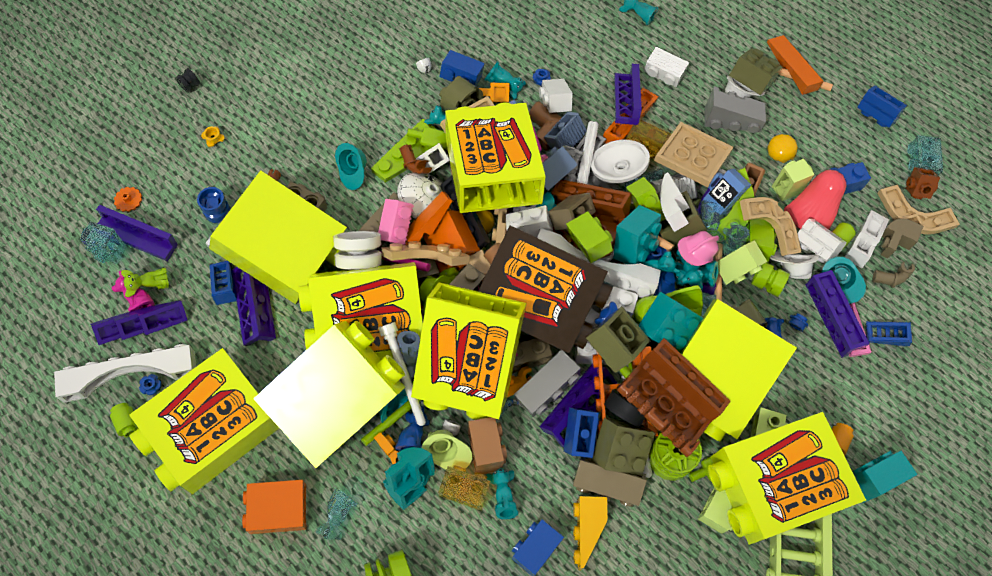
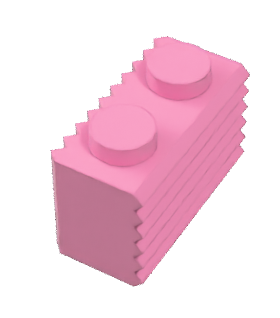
(395, 221)

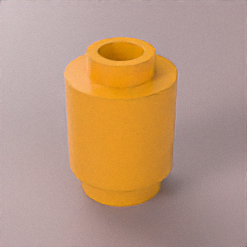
(843, 435)

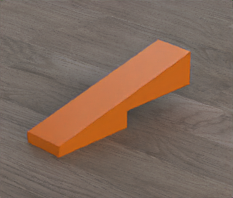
(799, 69)
(620, 131)
(429, 218)

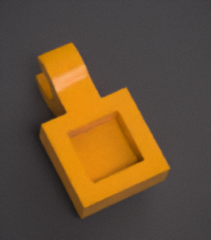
(497, 92)
(517, 382)
(387, 445)

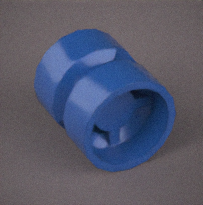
(213, 204)

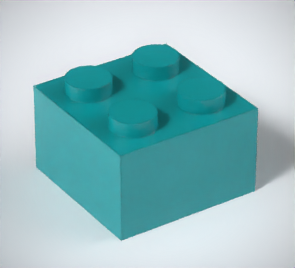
(637, 236)
(670, 321)
(883, 474)

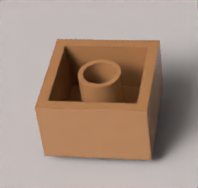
(485, 445)

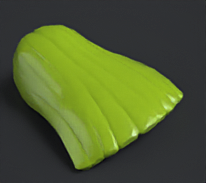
(689, 297)

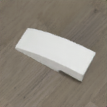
(673, 203)
(867, 239)

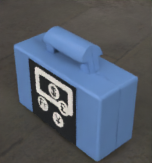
(727, 189)

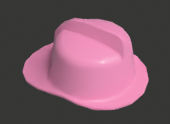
(698, 248)

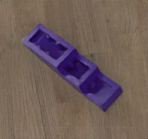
(139, 321)

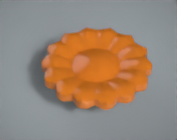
(128, 199)

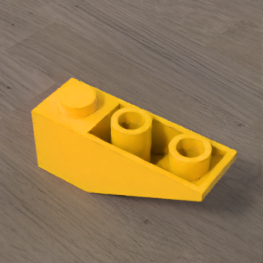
(591, 520)

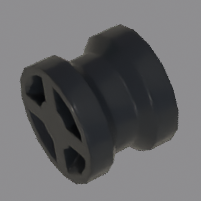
(187, 80)

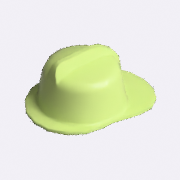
(447, 449)

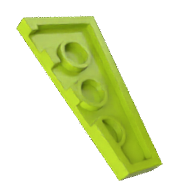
(392, 162)

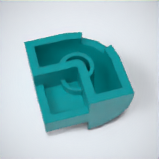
(409, 475)

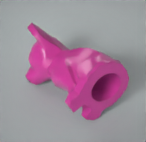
(139, 300)

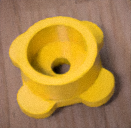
(212, 131)

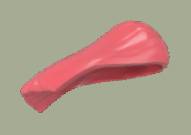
(819, 199)

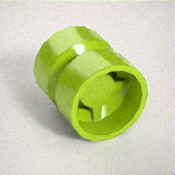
(770, 279)

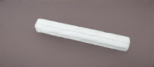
(588, 150)

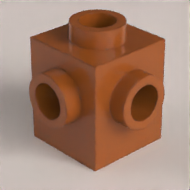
(922, 183)

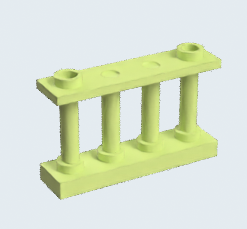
(820, 557)

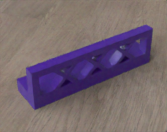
(633, 97)
(138, 233)
(259, 306)
(836, 313)
(576, 398)

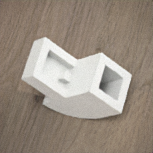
(436, 155)

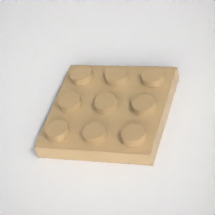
(693, 154)

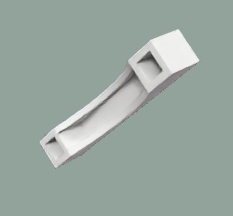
(629, 277)
(79, 382)

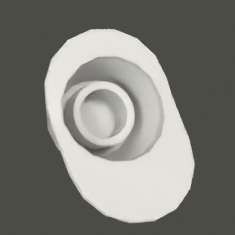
(739, 89)
(796, 264)

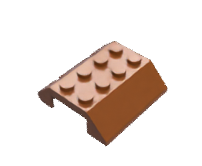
(610, 205)
(673, 396)

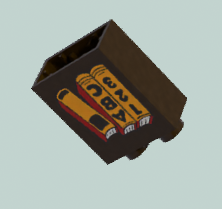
(553, 285)

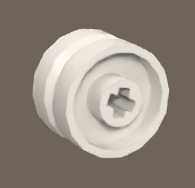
(357, 250)

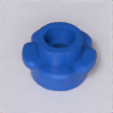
(538, 78)
(798, 322)
(150, 390)

